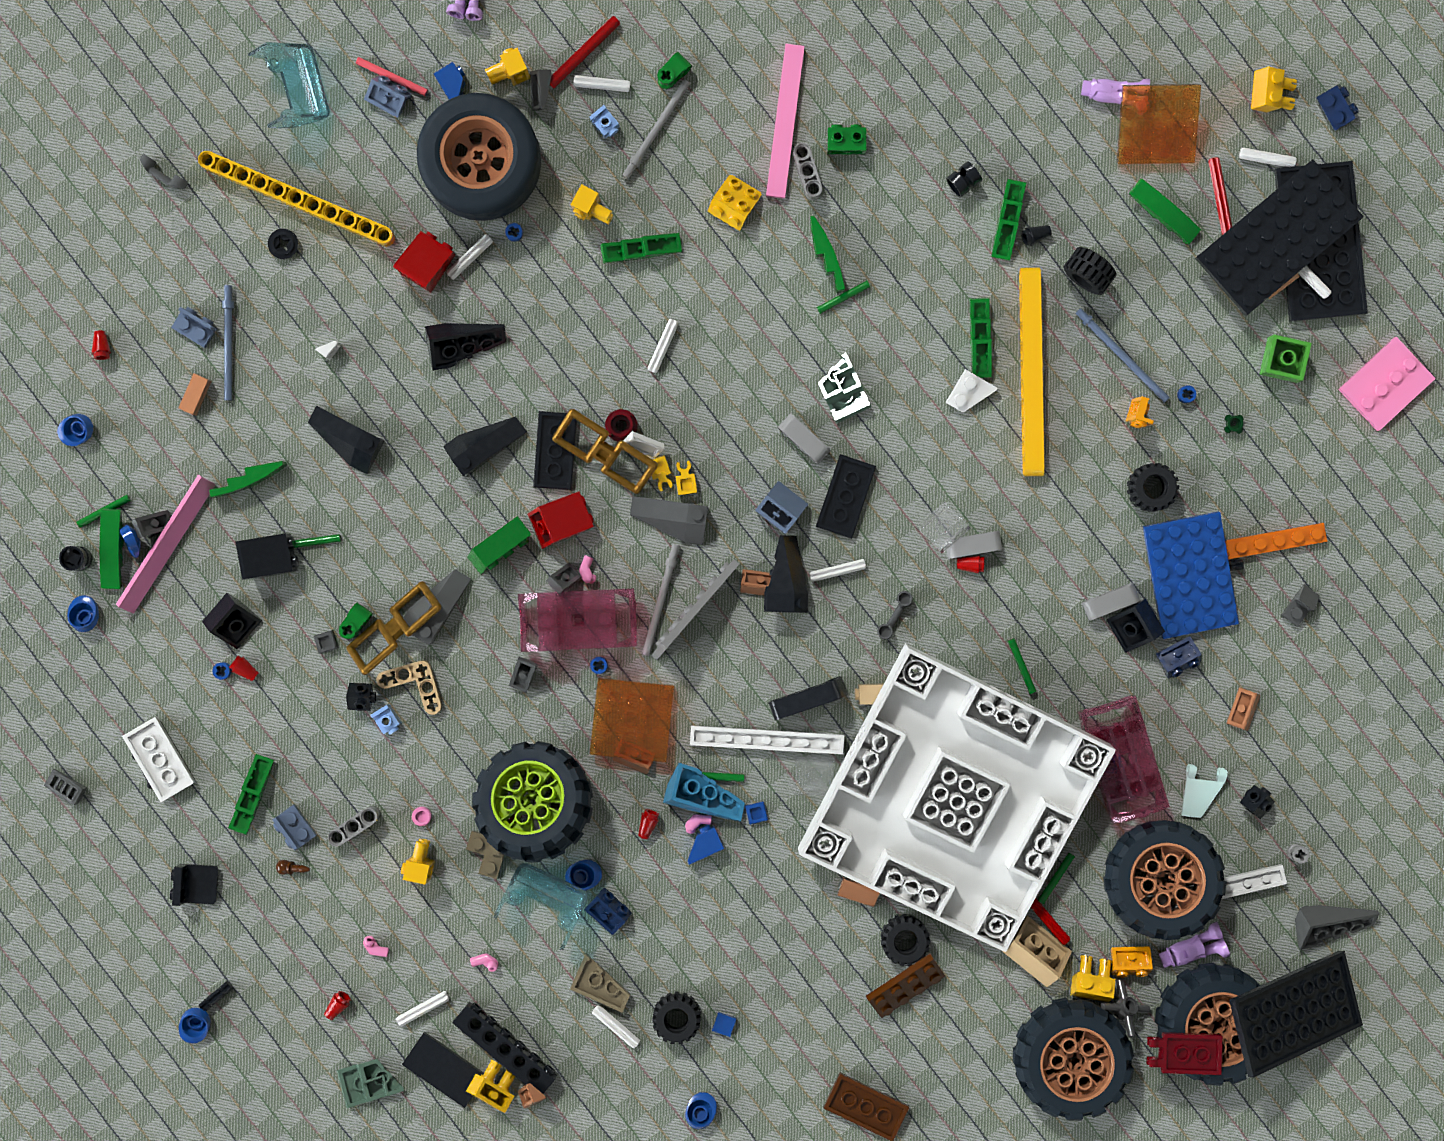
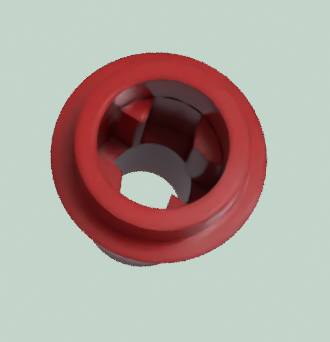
(100, 346)
(971, 563)
(243, 668)
(647, 823)
(338, 1003)

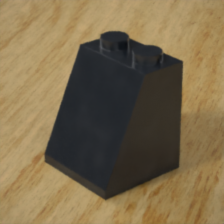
(267, 556)

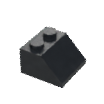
(231, 621)
(1135, 625)

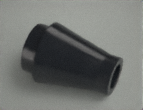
(1033, 235)

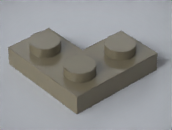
(492, 858)

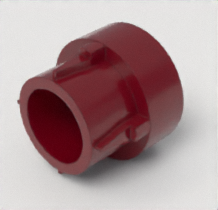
(620, 415)

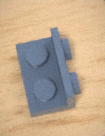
(387, 95)
(193, 327)
(294, 827)

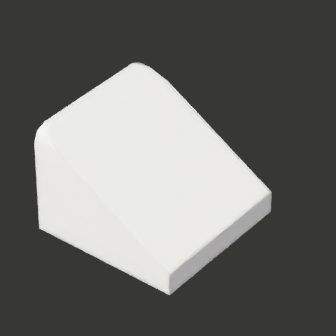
(329, 350)

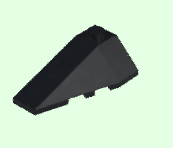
(456, 341)
(349, 441)
(478, 446)
(787, 585)

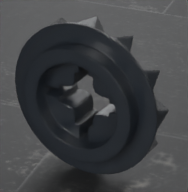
(274, 243)

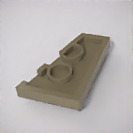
(599, 985)

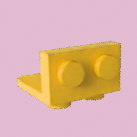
(734, 202)

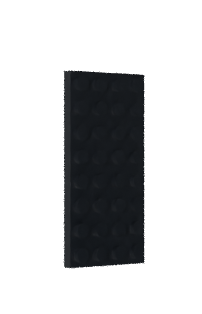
(1279, 237)
(1337, 266)
(1295, 1013)

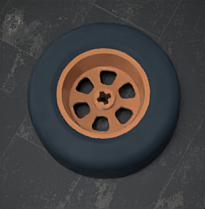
(452, 125)

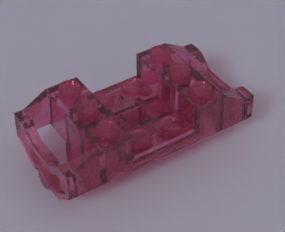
(556, 620)
(1125, 780)

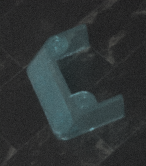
(300, 81)
(548, 890)

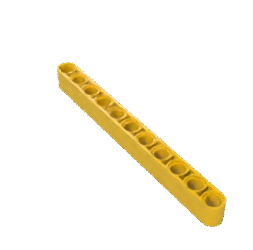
(290, 192)
(1031, 371)

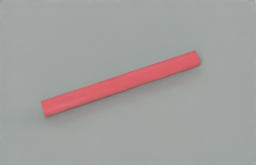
(393, 77)

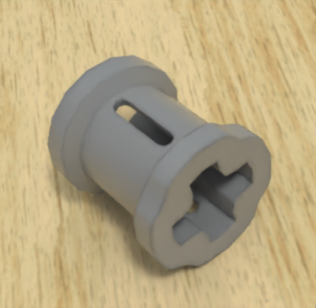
(1303, 856)

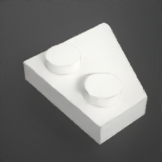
(969, 391)

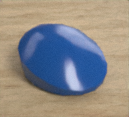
(75, 430)
(131, 540)
(83, 613)
(584, 874)
(194, 1025)
(701, 1110)

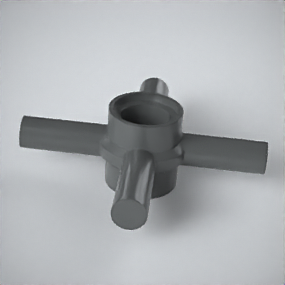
(1125, 1008)

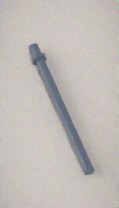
(1087, 320)

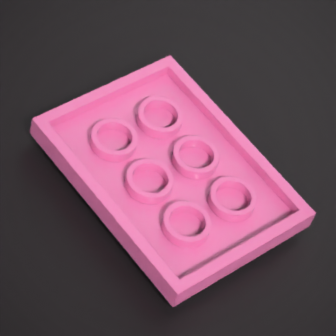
(1386, 384)

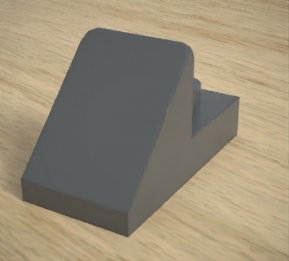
(151, 524)
(564, 578)
(1300, 605)
(523, 674)

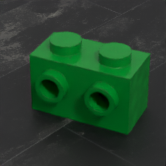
(846, 140)

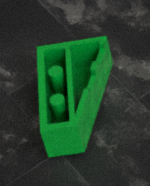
(499, 545)

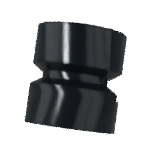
(966, 177)
(75, 558)

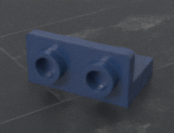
(1179, 657)
(608, 911)

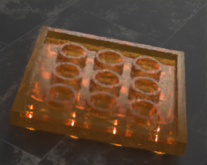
(1158, 123)
(631, 720)

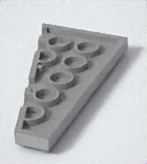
(689, 613)

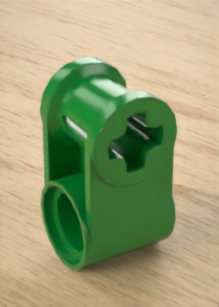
(675, 68)
(357, 618)

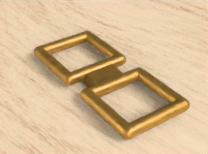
(604, 452)
(394, 628)

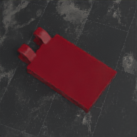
(1187, 1053)

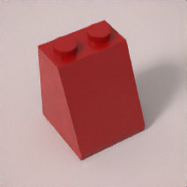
(425, 260)
(560, 519)

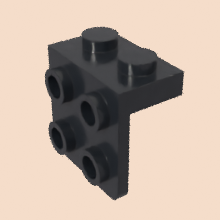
(194, 884)

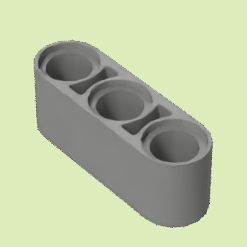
(807, 162)
(804, 439)
(975, 544)
(1111, 601)
(345, 829)

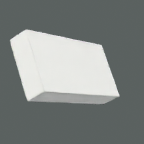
(644, 444)

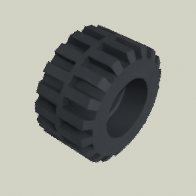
(1090, 270)
(1168, 482)
(905, 956)
(676, 1034)

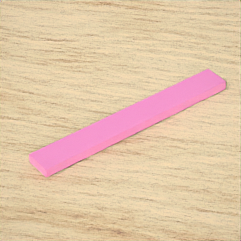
(785, 121)
(165, 544)

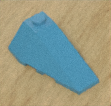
(698, 793)

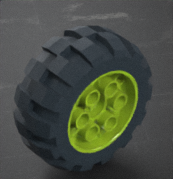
(558, 827)

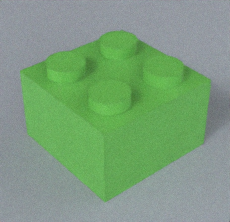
(1285, 358)

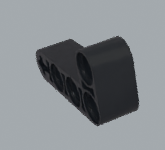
(808, 698)

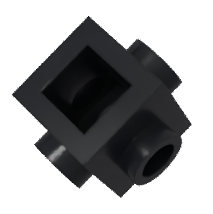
(360, 696)
(1257, 801)

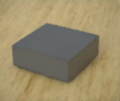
(325, 641)

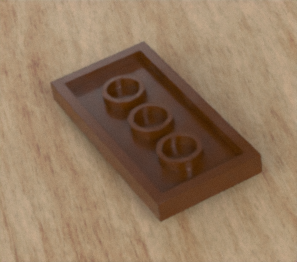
(905, 986)
(866, 1106)

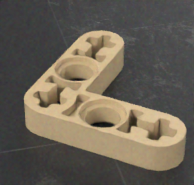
(415, 675)

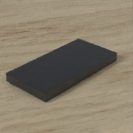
(552, 462)
(845, 496)
(442, 1068)

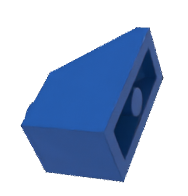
(451, 80)
(705, 844)

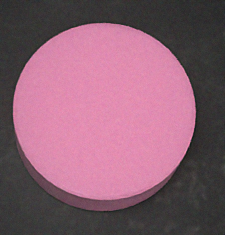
(421, 816)

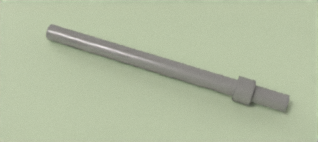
(635, 160)
(670, 563)

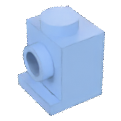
(605, 130)
(386, 712)

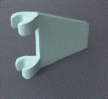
(1200, 792)

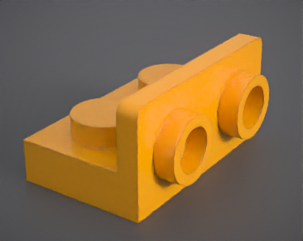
(1137, 410)
(1131, 961)

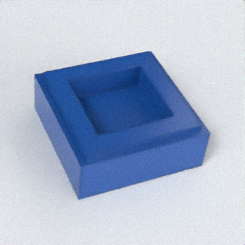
(756, 812)
(724, 1024)

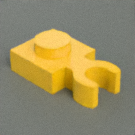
(661, 472)
(685, 482)

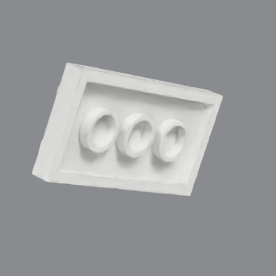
(158, 759)

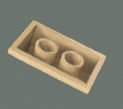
(1038, 952)

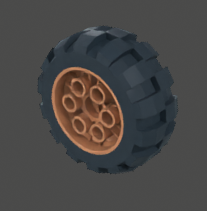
(1126, 891)
(1187, 1001)
(1058, 1023)

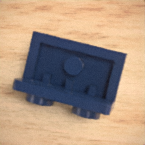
(1338, 106)

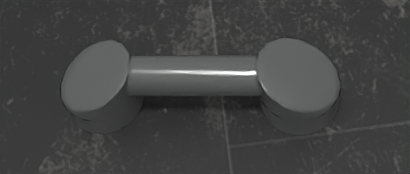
(175, 182)
(905, 600)

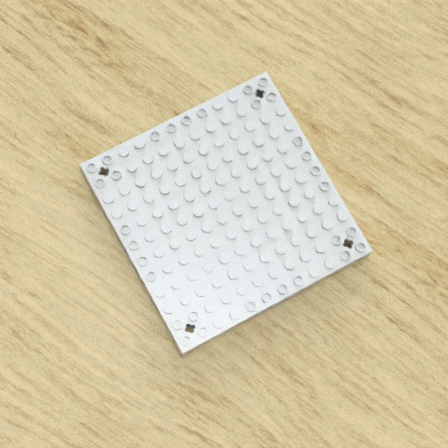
(955, 798)

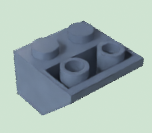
(781, 507)

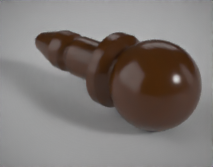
(285, 867)

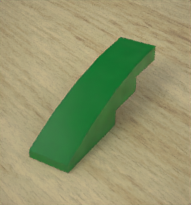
(1165, 211)
(1008, 219)
(641, 248)
(824, 249)
(980, 337)
(252, 477)
(111, 548)
(251, 794)

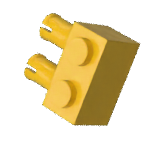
(510, 67)
(1268, 90)
(587, 206)
(419, 866)
(1092, 986)
(493, 1094)

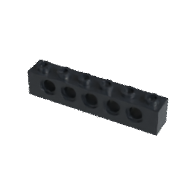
(493, 1047)

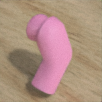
(585, 571)
(695, 821)
(373, 947)
(485, 959)

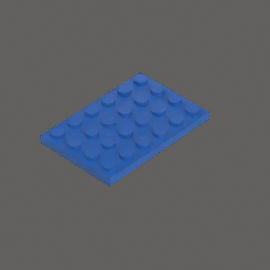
(1190, 574)

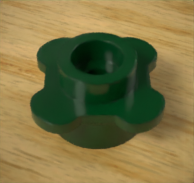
(1238, 428)

